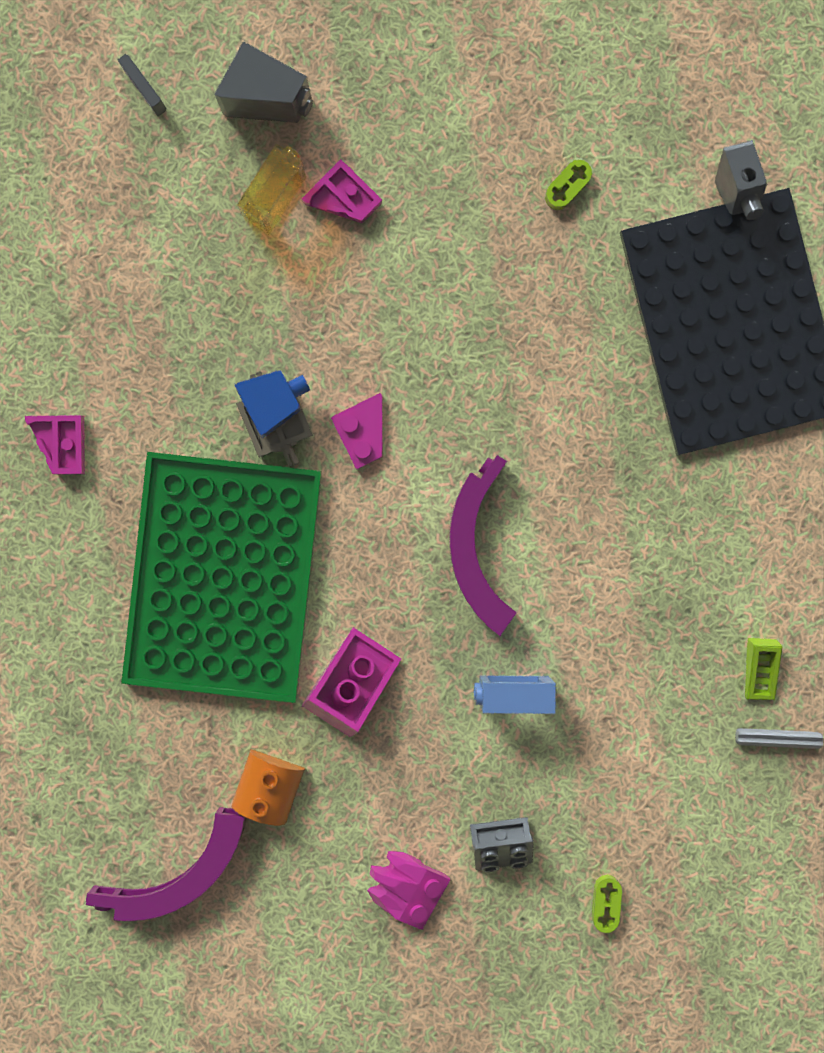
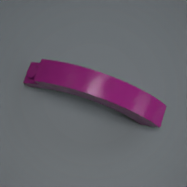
(463, 553)
(182, 890)

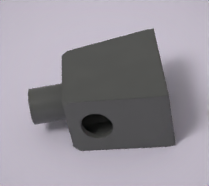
(741, 180)

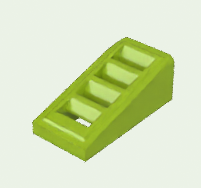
(754, 646)

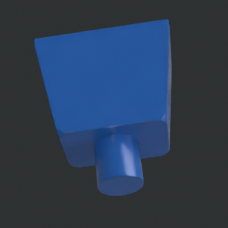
(271, 399)

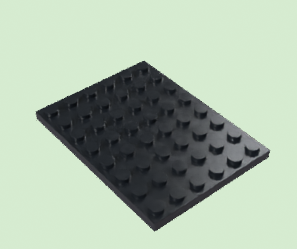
(729, 321)

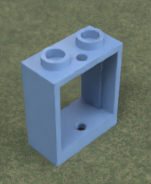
(516, 694)

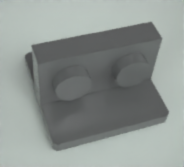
(502, 844)

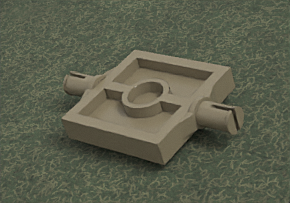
(281, 439)

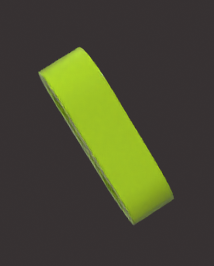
(572, 189)
(600, 903)

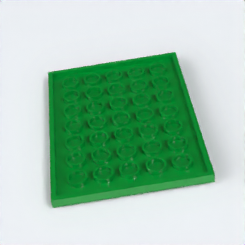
(221, 577)

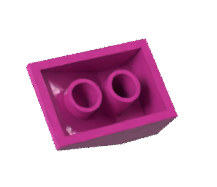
(351, 683)

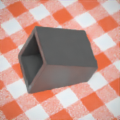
(263, 88)

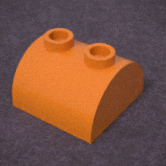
(267, 789)

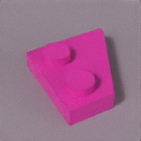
(343, 194)
(362, 430)
(61, 441)

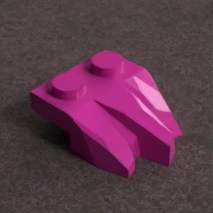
(407, 888)

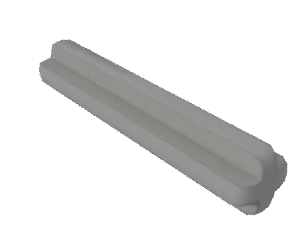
(779, 738)

